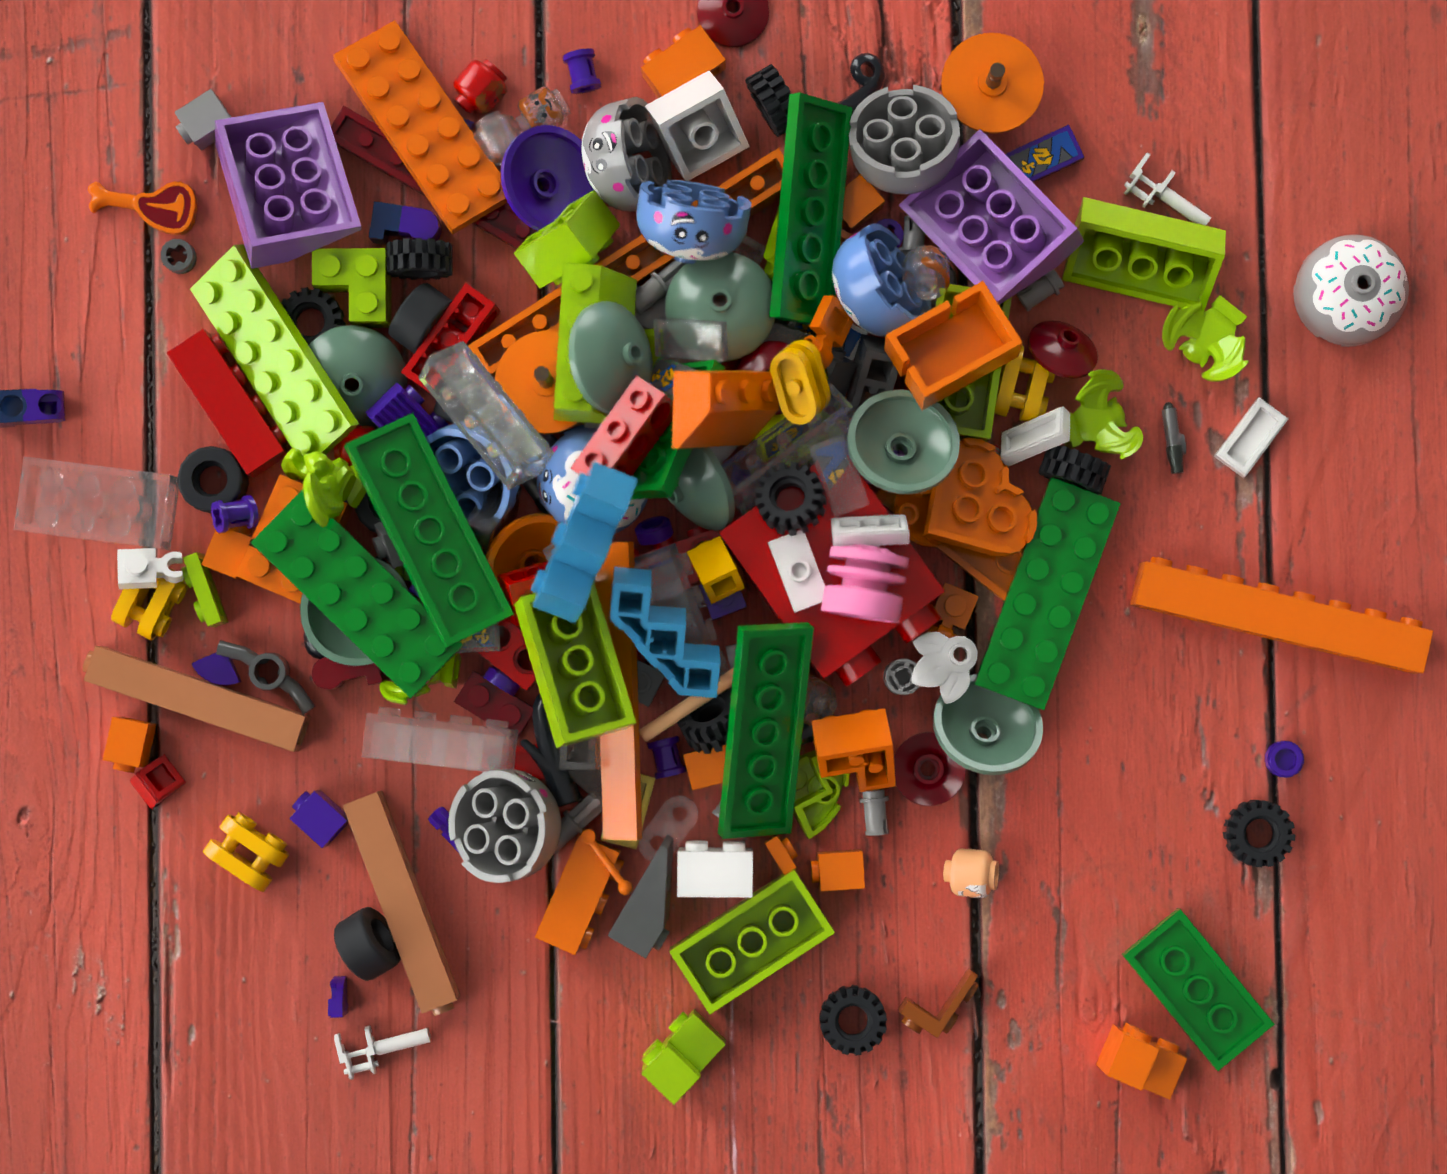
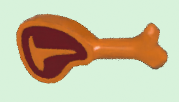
(168, 209)

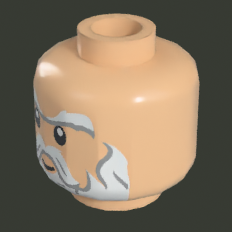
(971, 873)

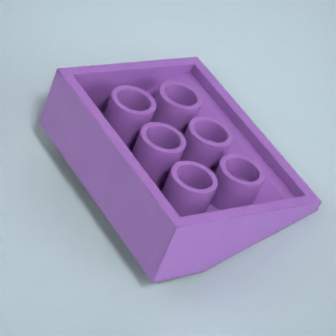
(285, 182)
(993, 220)

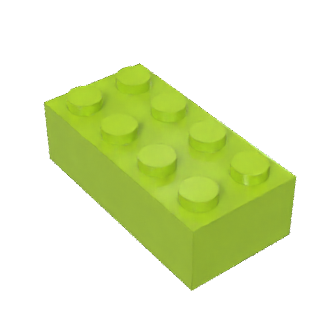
(576, 671)
(751, 941)

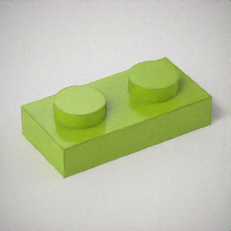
(209, 605)

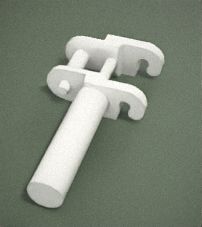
(1165, 194)
(378, 1047)

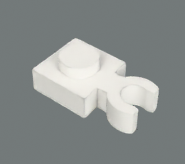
(141, 568)

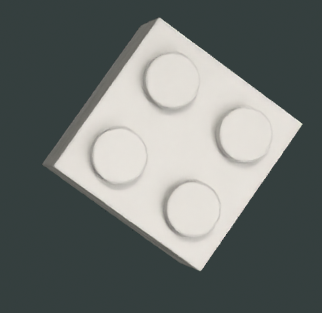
(697, 126)
(715, 870)

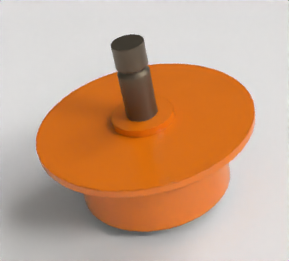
(992, 82)
(529, 379)

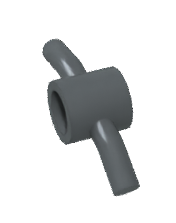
(254, 661)

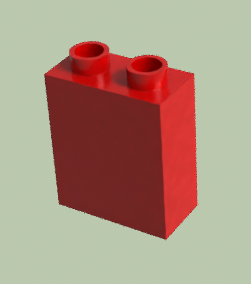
(838, 640)

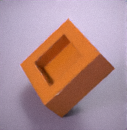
(782, 852)

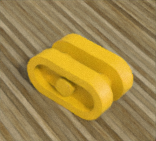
(800, 382)
(1033, 402)
(155, 618)
(268, 848)

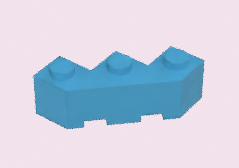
(583, 541)
(661, 635)

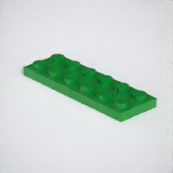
(809, 206)
(428, 530)
(1047, 594)
(356, 595)
(765, 729)

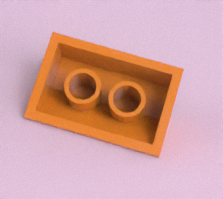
(721, 407)

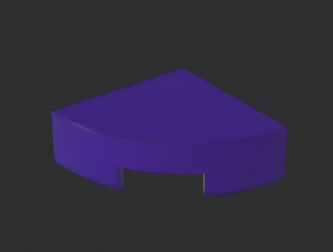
(217, 669)
(339, 1003)

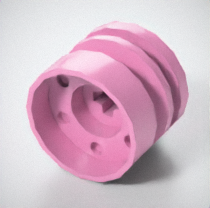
(864, 583)

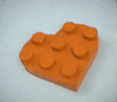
(979, 505)

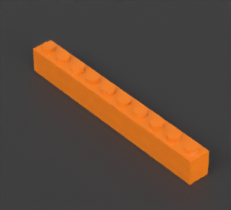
(637, 259)

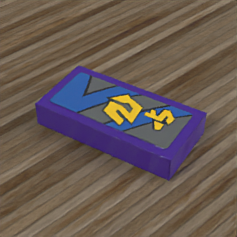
(1047, 154)

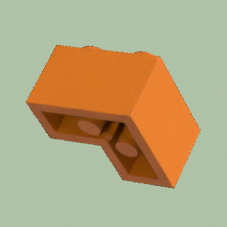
(858, 745)
(1141, 1062)

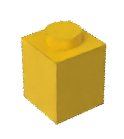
(715, 569)

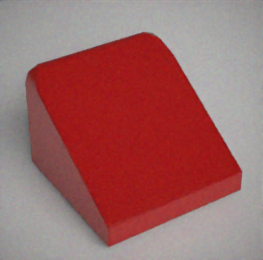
(157, 781)

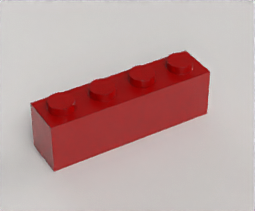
(228, 402)

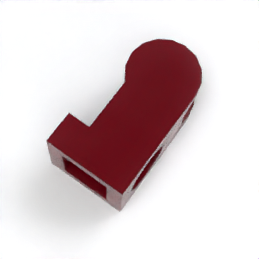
(333, 675)

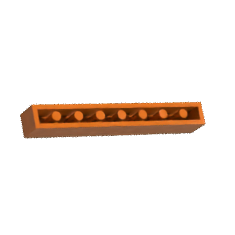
(1281, 617)

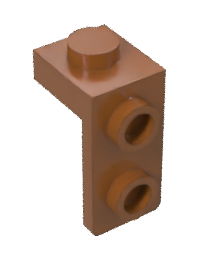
(918, 1018)

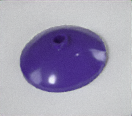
(554, 160)

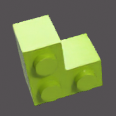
(572, 238)
(362, 275)
(678, 1060)

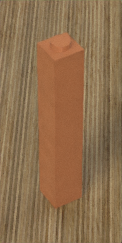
(196, 698)
(402, 903)

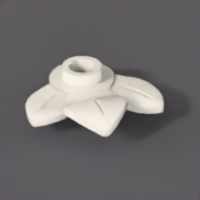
(940, 667)

